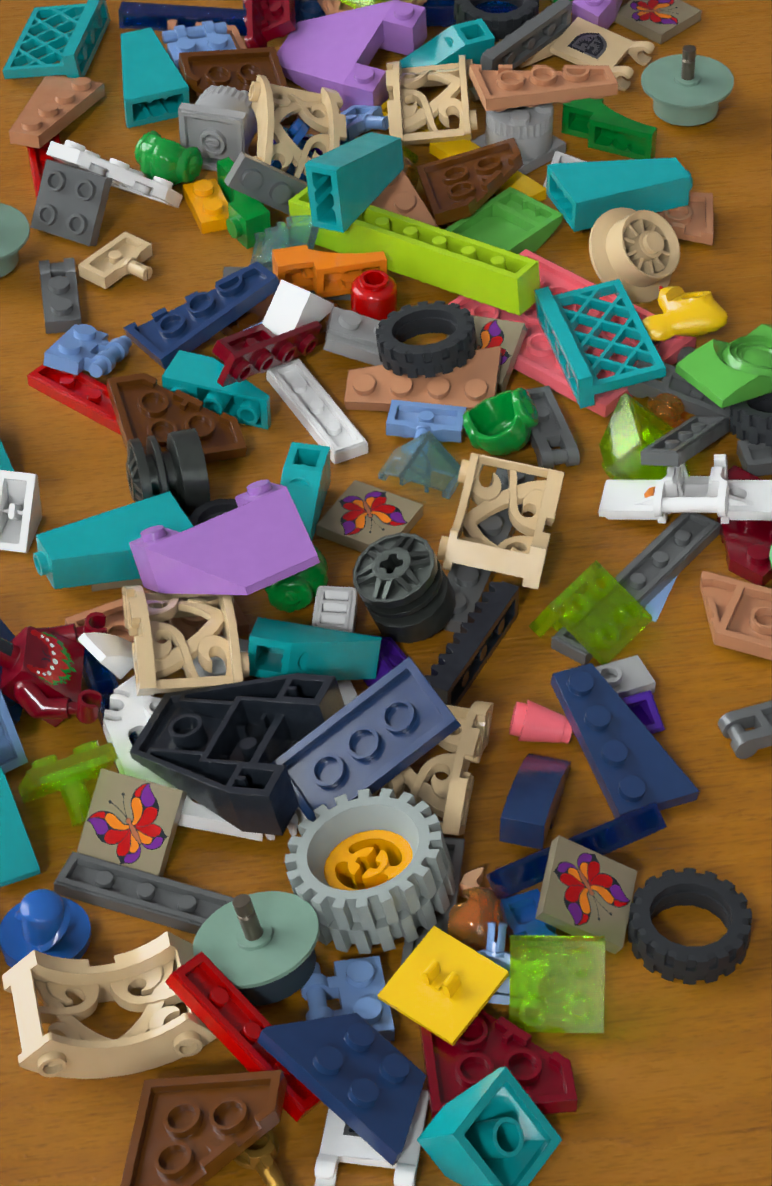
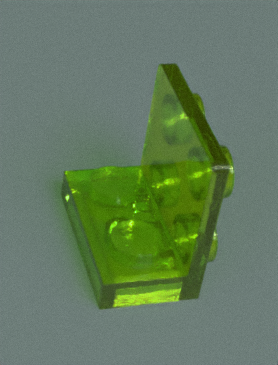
(595, 613)

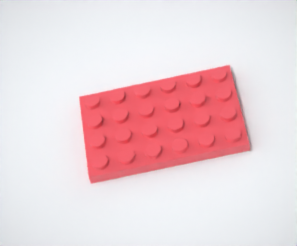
(536, 355)

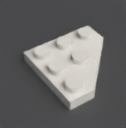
(123, 176)

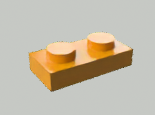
(207, 205)

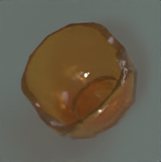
(469, 920)

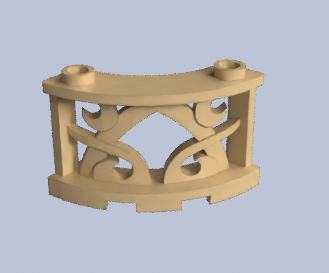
(289, 101)
(408, 118)
(514, 556)
(153, 660)
(452, 795)
(77, 1051)

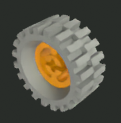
(372, 869)

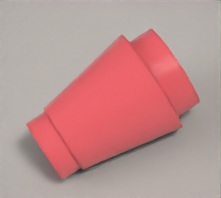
(539, 724)

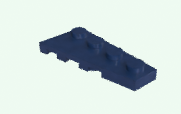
(202, 314)
(618, 747)

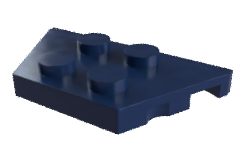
(353, 1075)

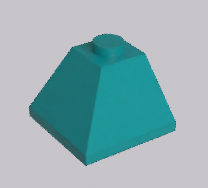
(490, 1135)

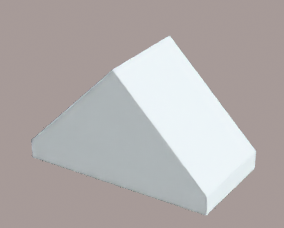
(294, 308)
(19, 510)

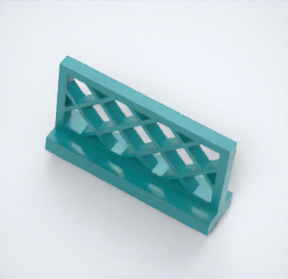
(80, 43)
(580, 367)

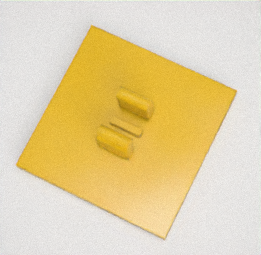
(443, 985)

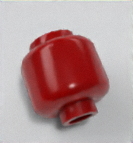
(374, 294)

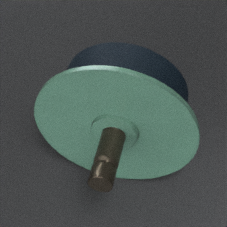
(262, 944)

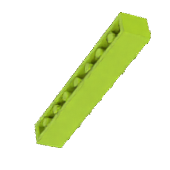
(435, 256)

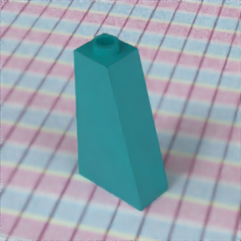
(150, 80)
(351, 178)
(591, 188)
(99, 546)

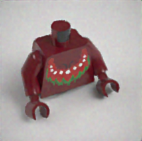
(45, 671)

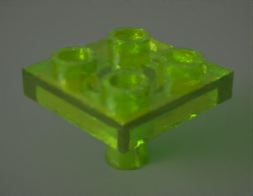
(68, 777)
(557, 983)

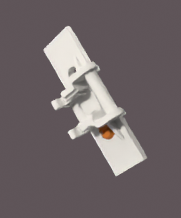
(688, 494)

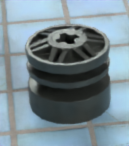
(177, 470)
(404, 587)

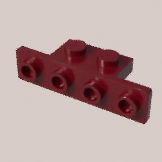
(268, 21)
(260, 349)

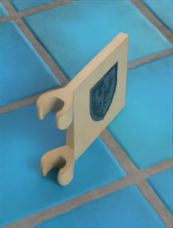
(593, 45)

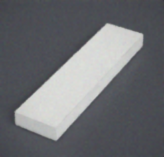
(317, 411)

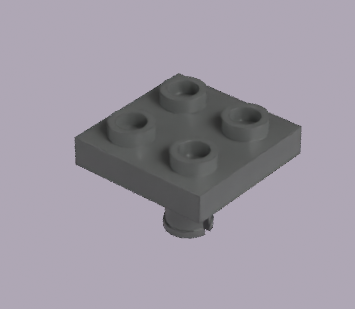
(71, 202)

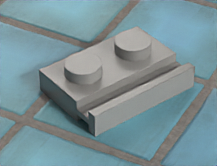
(352, 336)

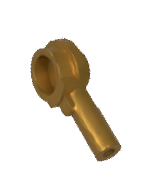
(261, 1157)

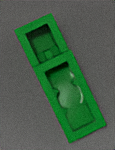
(608, 129)
(246, 214)

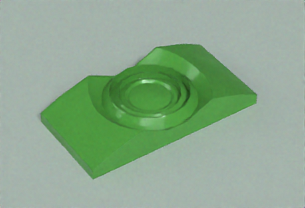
(510, 222)
(731, 370)

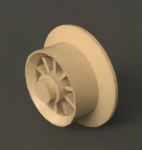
(636, 249)

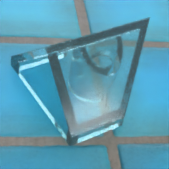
(296, 233)
(423, 463)

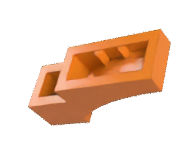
(323, 271)

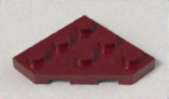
(747, 542)
(484, 1049)

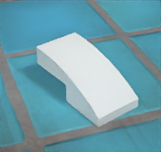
(110, 651)

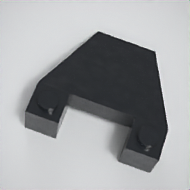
(225, 737)

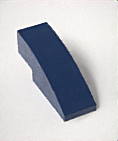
(533, 801)

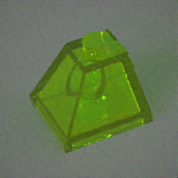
(626, 435)

